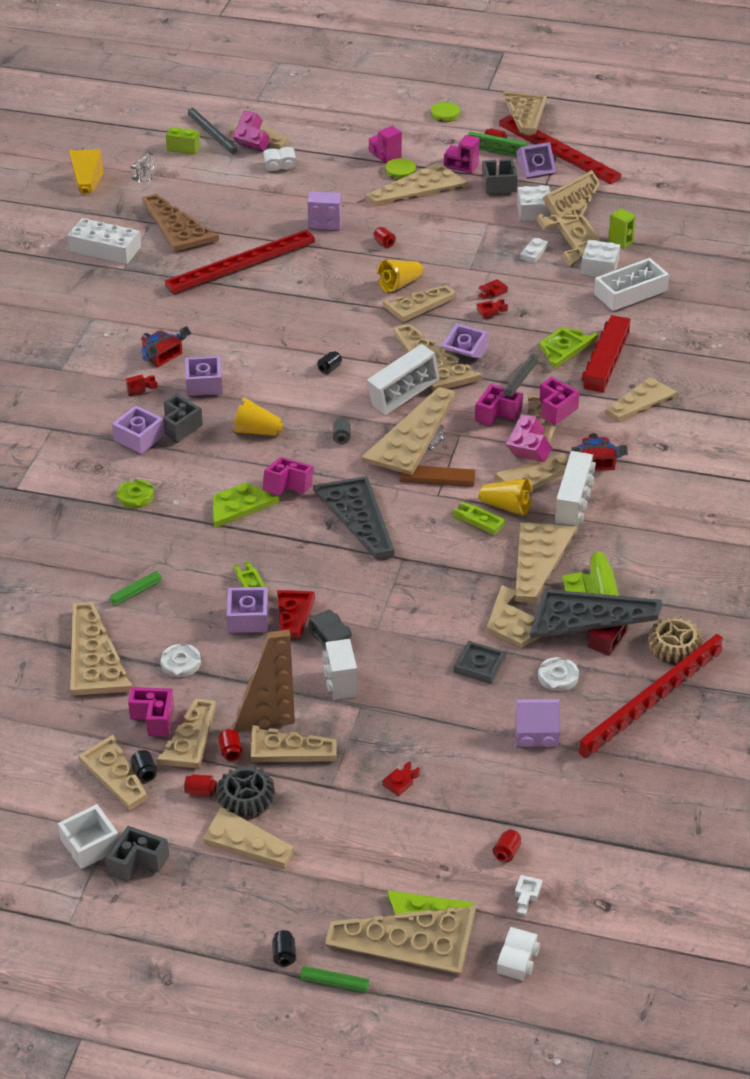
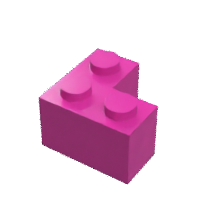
(249, 132)
(386, 144)
(464, 156)
(558, 400)
(495, 404)
(527, 439)
(287, 474)
(154, 706)

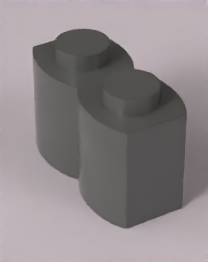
(328, 628)

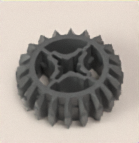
(244, 785)

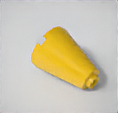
(398, 273)
(256, 420)
(508, 495)

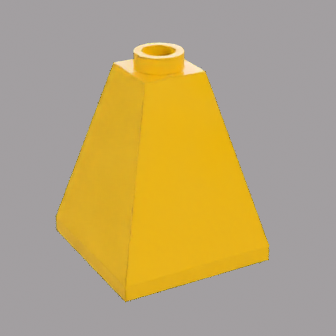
(87, 169)

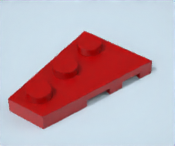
(294, 610)

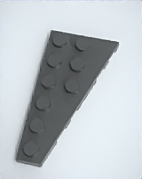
(358, 510)
(578, 611)

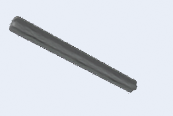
(213, 131)
(520, 376)

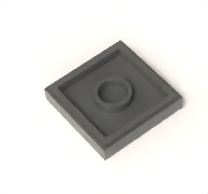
(480, 662)

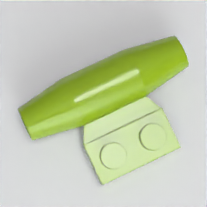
(599, 581)

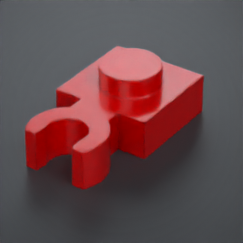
(489, 308)
(399, 780)

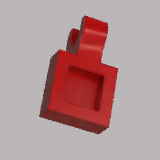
(493, 288)
(138, 383)

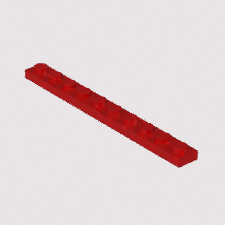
(565, 152)
(239, 261)
(648, 697)

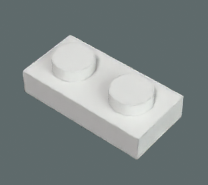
(534, 250)

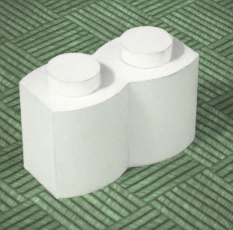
(279, 159)
(517, 954)

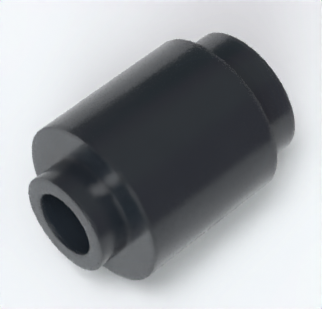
(329, 362)
(144, 765)
(283, 948)

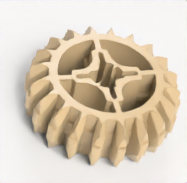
(674, 639)

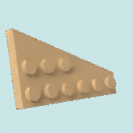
(525, 110)
(419, 184)
(573, 196)
(451, 371)
(408, 440)
(538, 555)
(93, 657)
(415, 938)

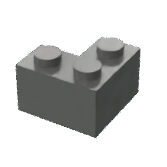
(181, 417)
(134, 850)

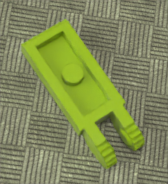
(479, 518)
(248, 578)

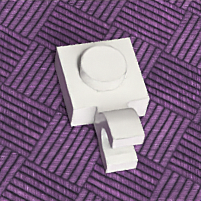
(527, 890)

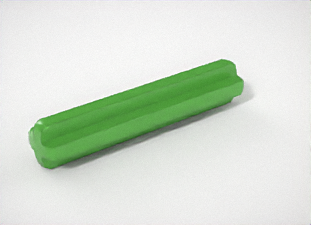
(135, 588)
(334, 979)

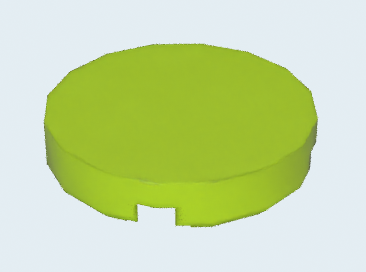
(446, 111)
(400, 168)
(135, 494)

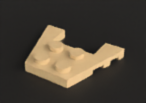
(576, 232)
(509, 622)

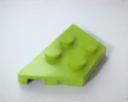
(565, 344)
(240, 502)
(408, 902)

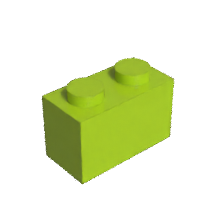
(182, 140)
(622, 228)

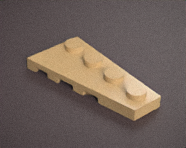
(419, 302)
(190, 738)
(282, 747)
(114, 772)

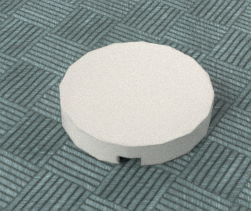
(180, 660)
(558, 674)

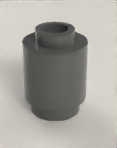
(341, 431)

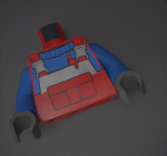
(163, 346)
(603, 451)

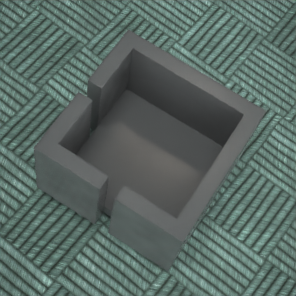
(504, 182)

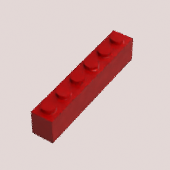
(606, 353)

